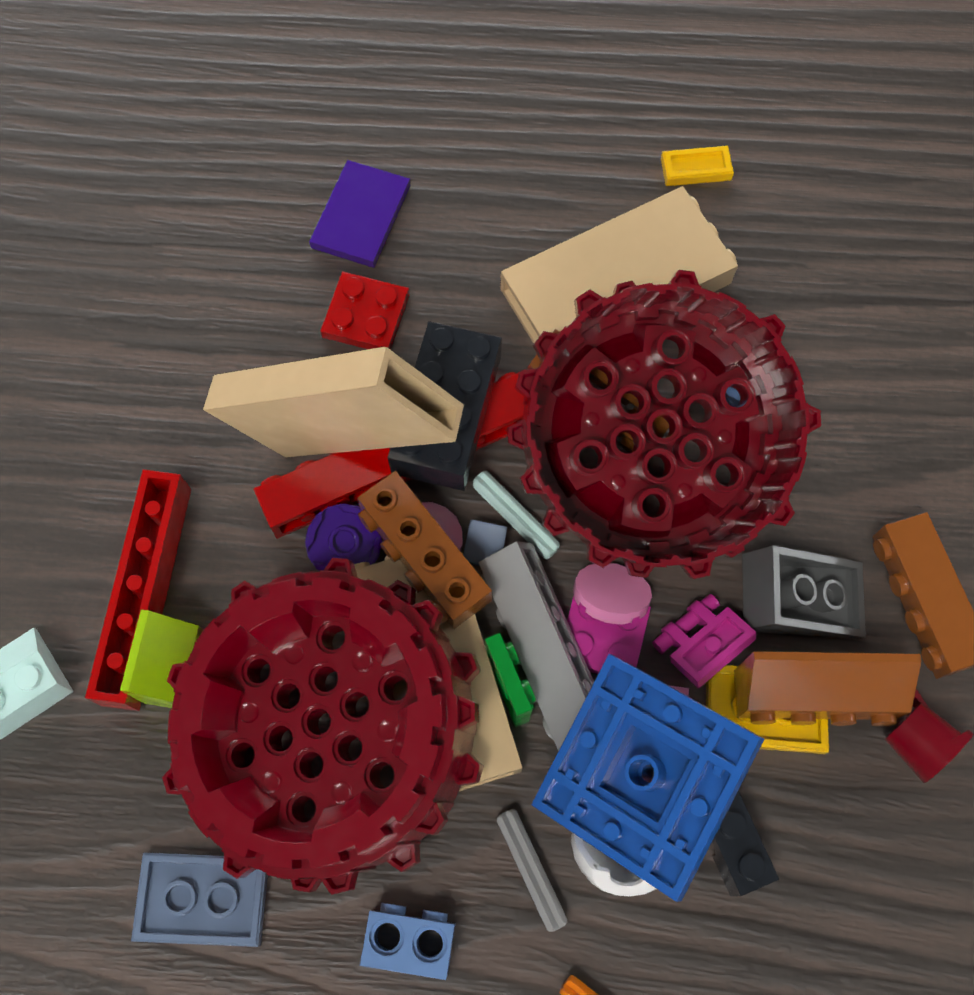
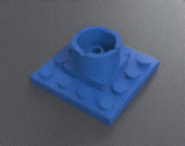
(606, 785)

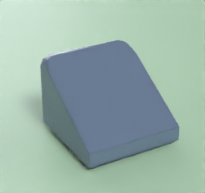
(483, 540)

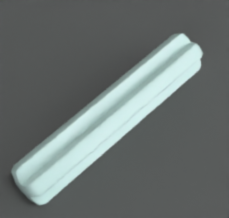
(515, 514)

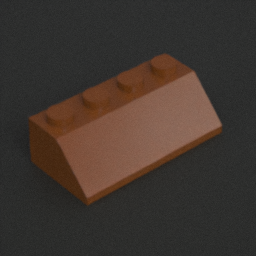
(826, 687)

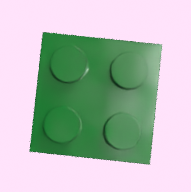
(516, 694)

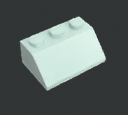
(28, 681)

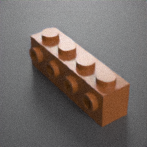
(423, 549)
(929, 593)

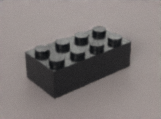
(466, 368)

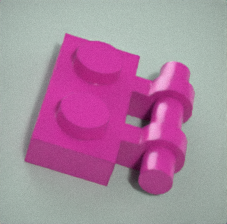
(710, 647)

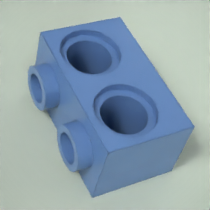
(407, 954)

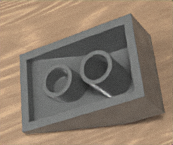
(803, 594)

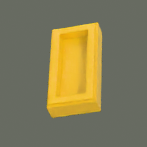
(697, 165)

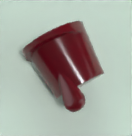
(926, 740)

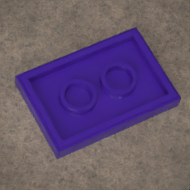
(360, 213)

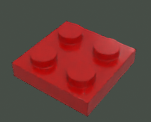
(364, 312)

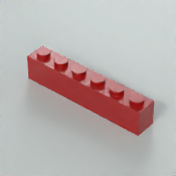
(139, 581)

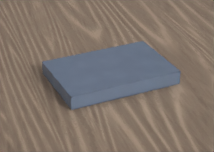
(197, 902)

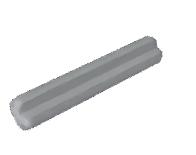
(532, 870)

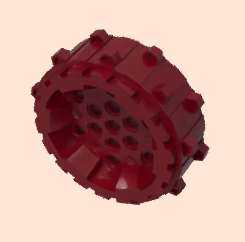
(718, 349)
(226, 709)

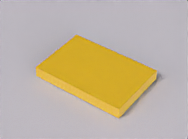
(777, 736)

